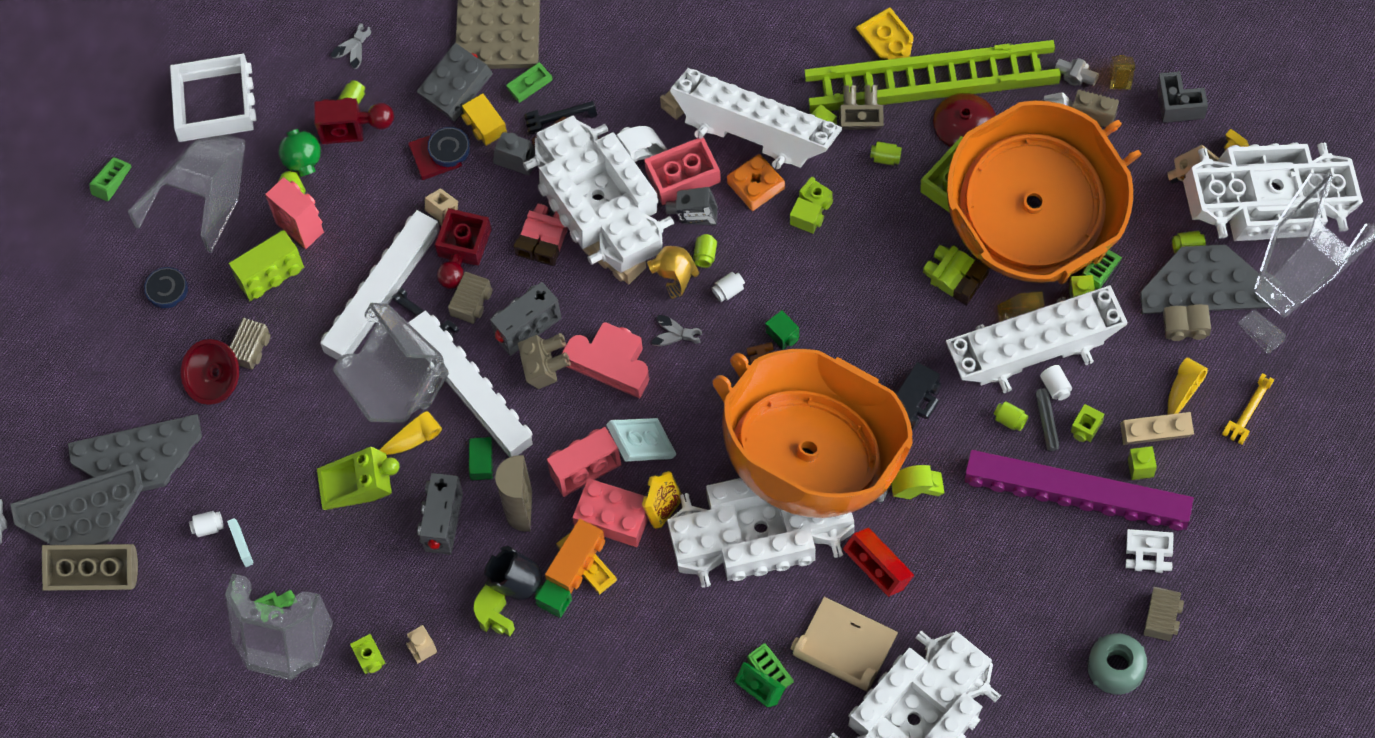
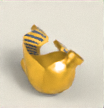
(675, 264)

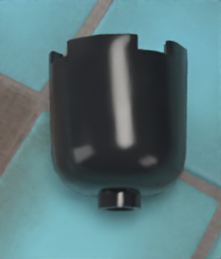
(513, 574)

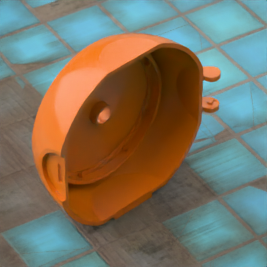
(1060, 160)
(819, 405)

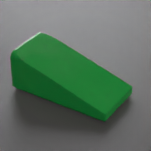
(480, 458)
(759, 685)

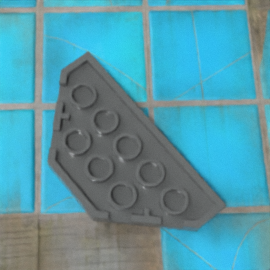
(1206, 277)
(154, 448)
(82, 511)

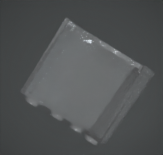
(394, 369)
(276, 638)

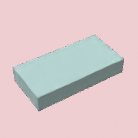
(240, 542)

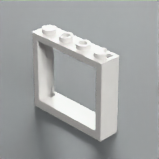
(207, 69)

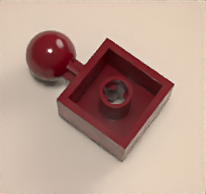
(343, 122)
(460, 240)

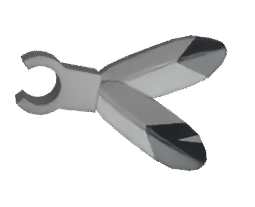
(353, 45)
(675, 332)

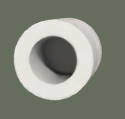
(1056, 382)

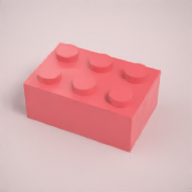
(682, 169)
(295, 212)
(583, 460)
(613, 511)

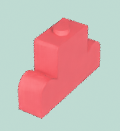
(610, 359)

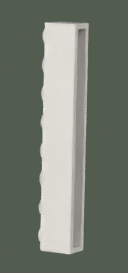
(381, 285)
(475, 390)

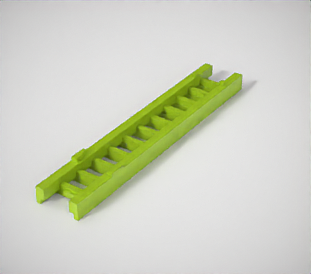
(937, 90)

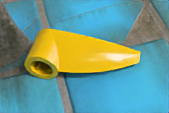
(1186, 383)
(416, 432)

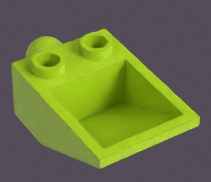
(356, 478)

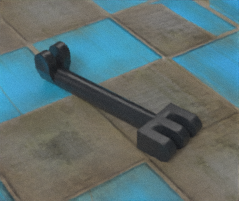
(535, 121)
(401, 298)

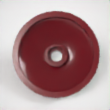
(949, 118)
(200, 371)

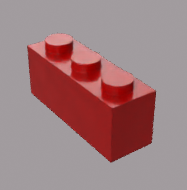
(878, 562)

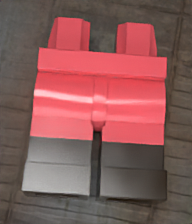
(541, 236)

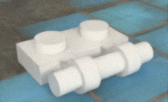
(1149, 543)

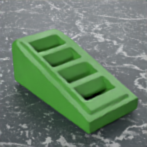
(106, 190)
(1098, 282)
(765, 650)

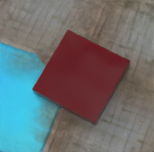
(425, 164)

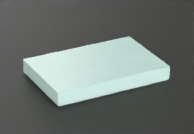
(641, 439)

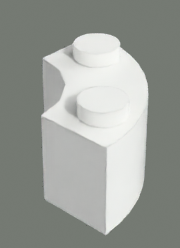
(641, 142)

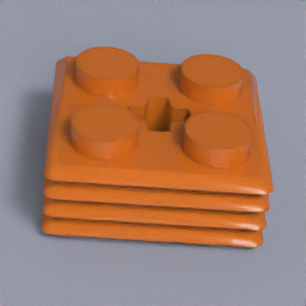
(755, 193)

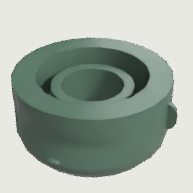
(1114, 680)

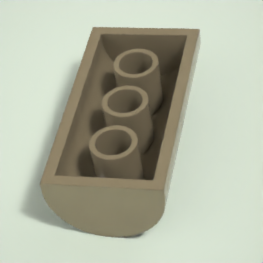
(515, 492)
(89, 567)

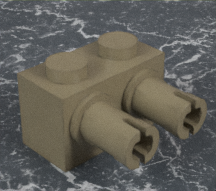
(860, 116)
(538, 362)

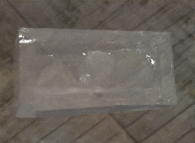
(1262, 331)

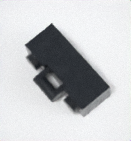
(916, 390)

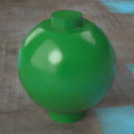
(299, 152)

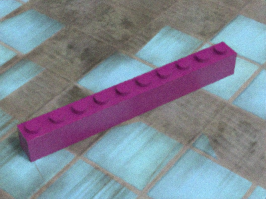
(1079, 490)

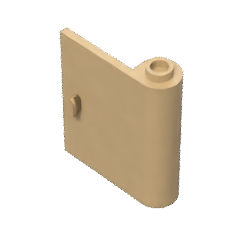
(845, 644)

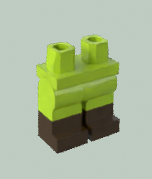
(956, 273)

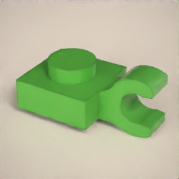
(281, 601)

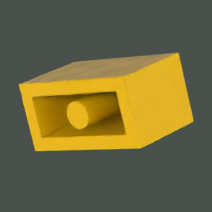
(484, 119)

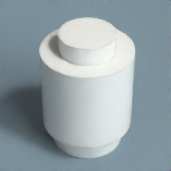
(728, 286)
(206, 523)

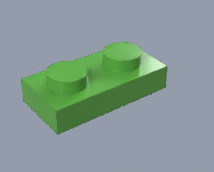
(529, 82)

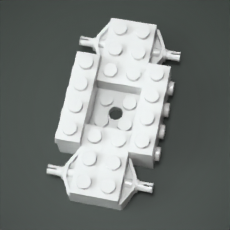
(580, 165)
(1242, 190)
(728, 534)
(932, 688)

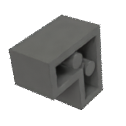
(1179, 103)

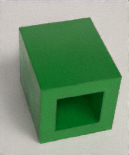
(782, 330)
(553, 598)

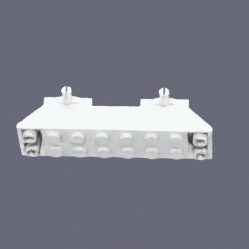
(725, 108)
(1037, 336)

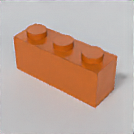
(576, 555)

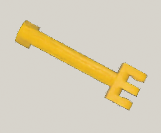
(1238, 428)

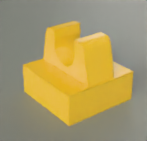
(1235, 139)

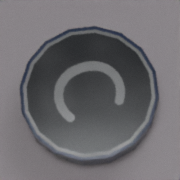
(448, 146)
(166, 287)

